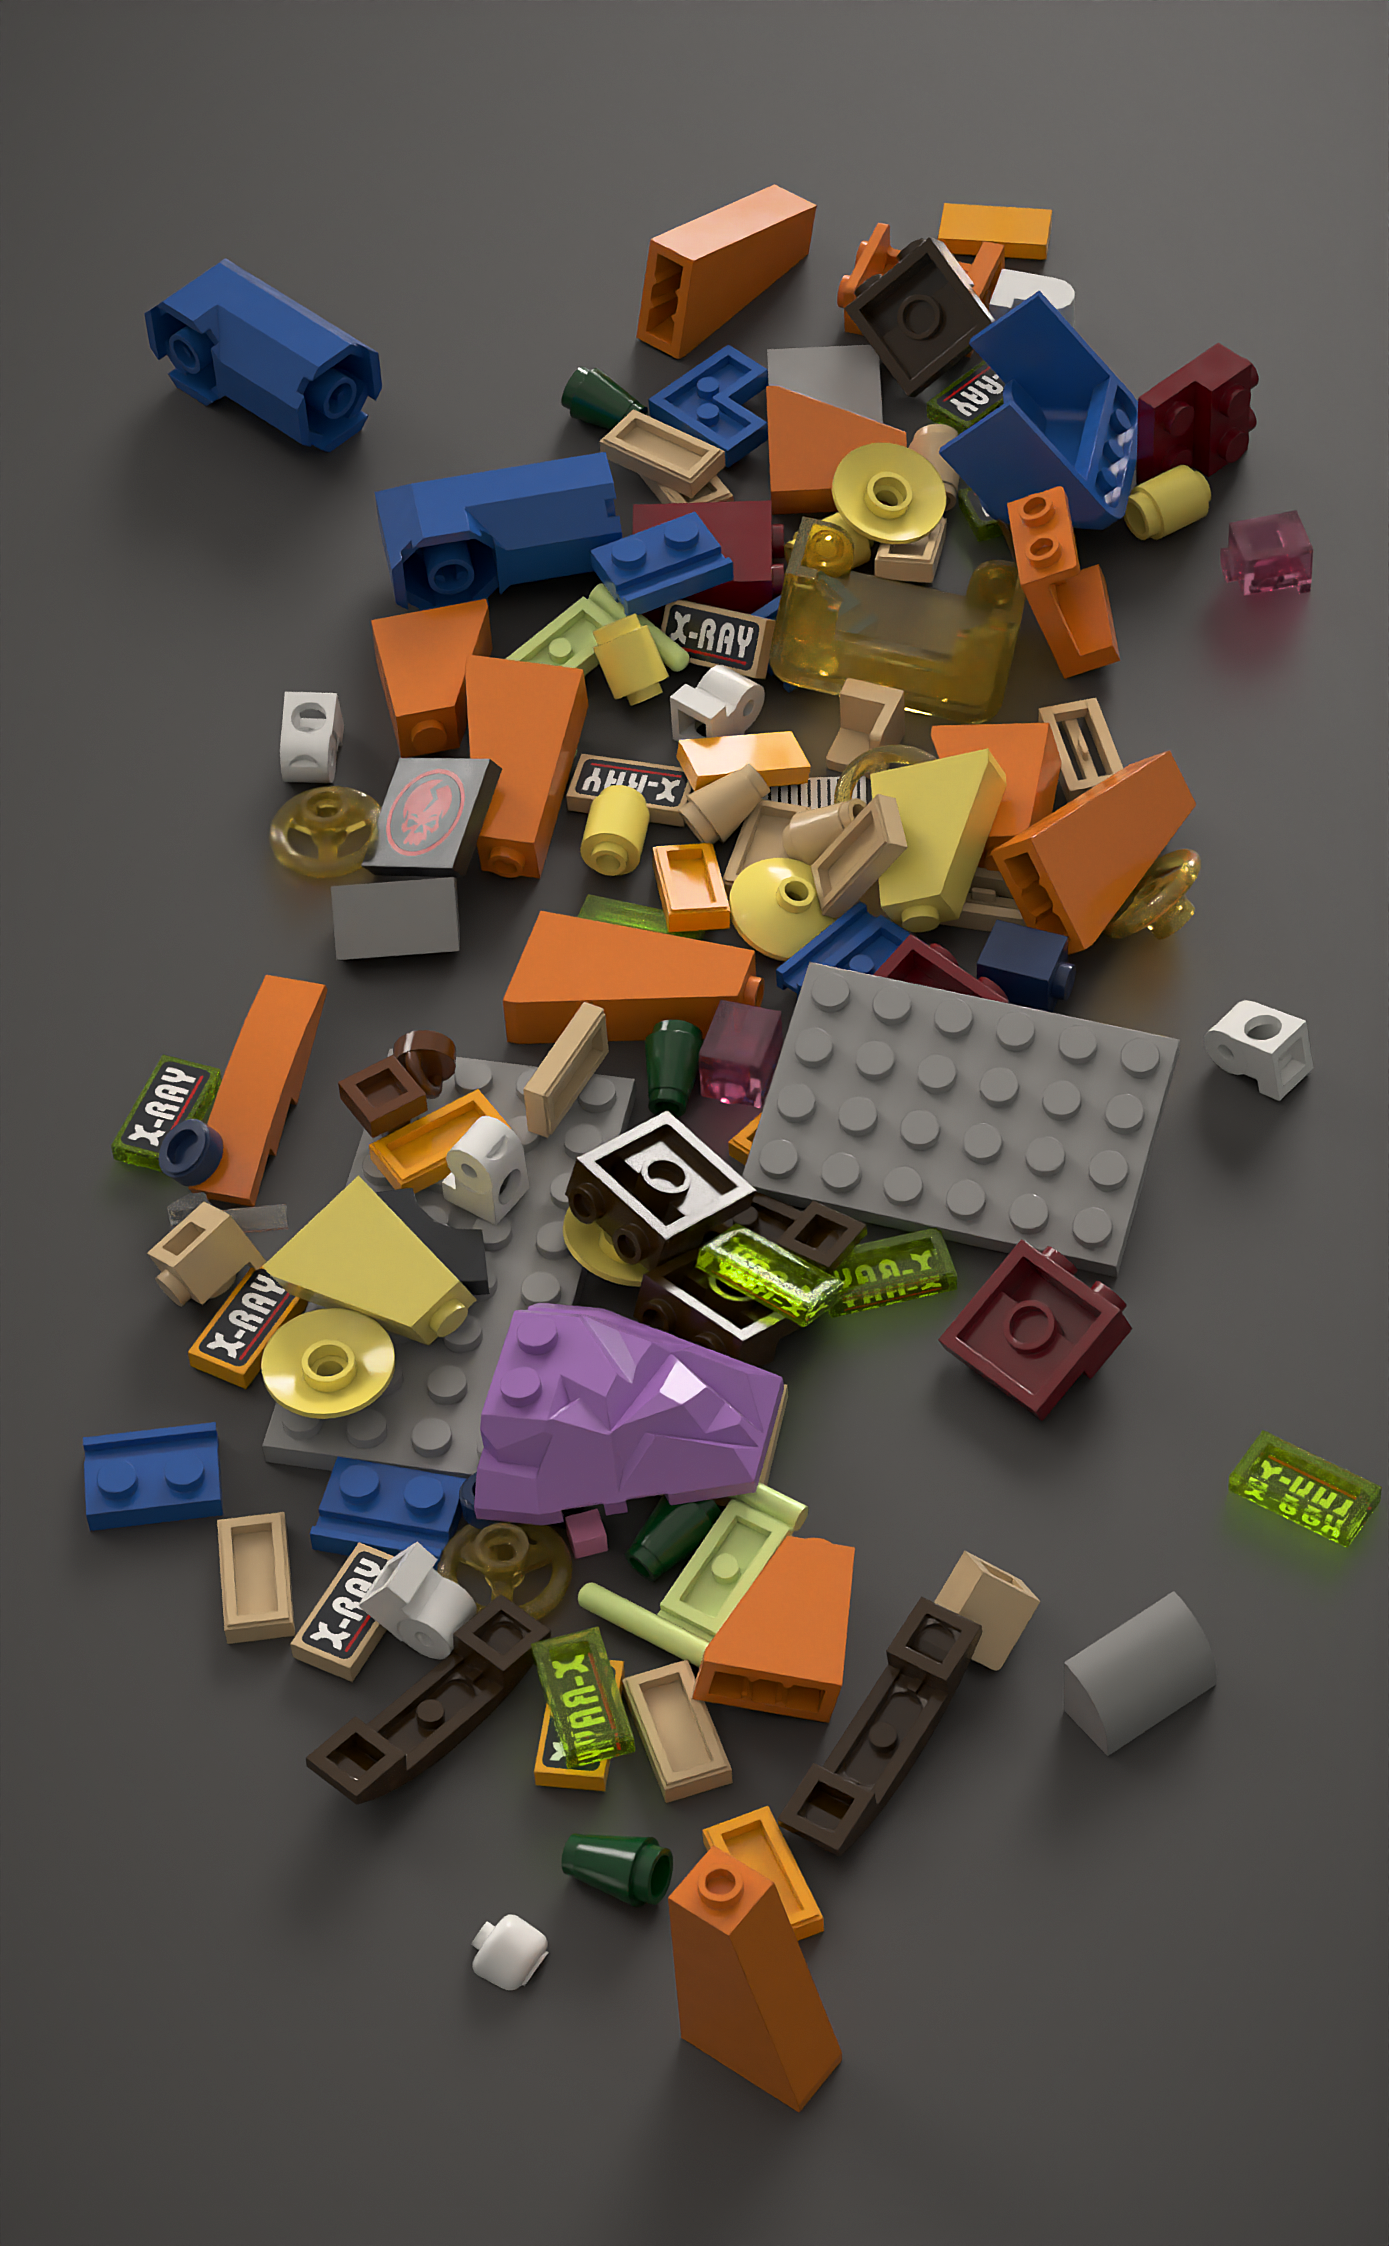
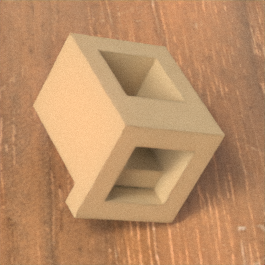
(203, 1256)

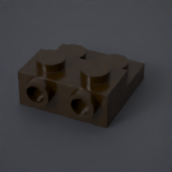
(920, 314)
(656, 1191)
(709, 1312)

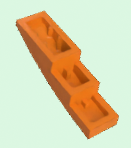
(261, 1084)

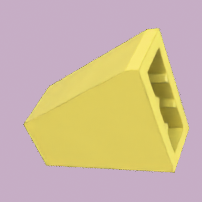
(946, 823)
(371, 1263)

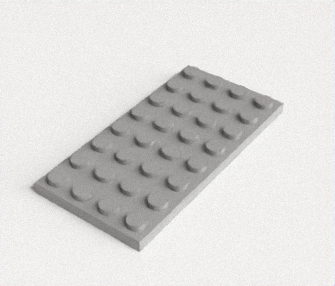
(438, 1391)

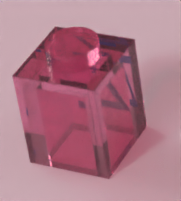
(740, 1054)

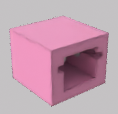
(586, 1533)

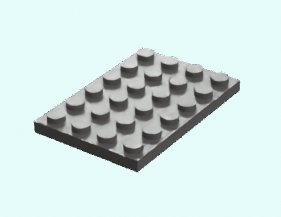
(962, 1117)

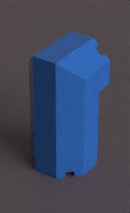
(265, 354)
(495, 529)

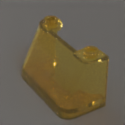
(931, 643)

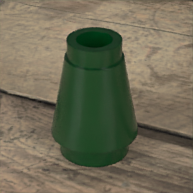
(598, 398)
(672, 1065)
(671, 1535)
(621, 1866)

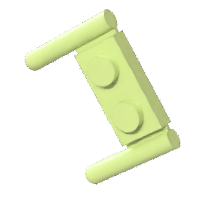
(570, 637)
(713, 1578)

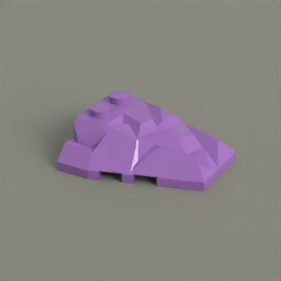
(613, 1414)

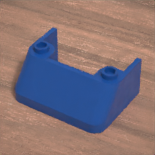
(1059, 422)

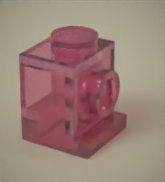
(1268, 554)

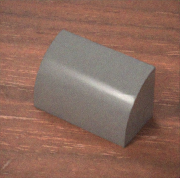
(396, 918)
(1138, 1674)

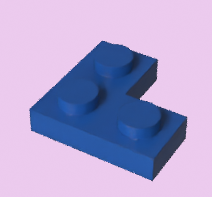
(709, 403)

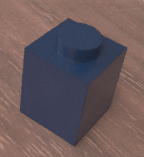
(1027, 965)

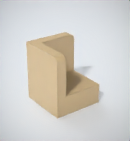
(869, 719)
(991, 1600)

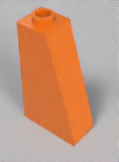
(719, 265)
(530, 726)
(1092, 852)
(625, 971)
(747, 1982)

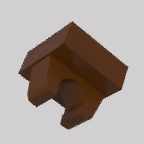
(383, 1097)

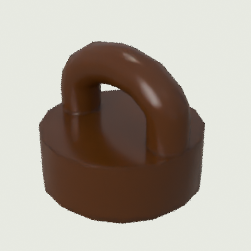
(427, 1058)

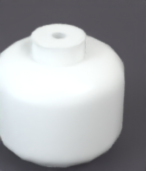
(508, 1952)

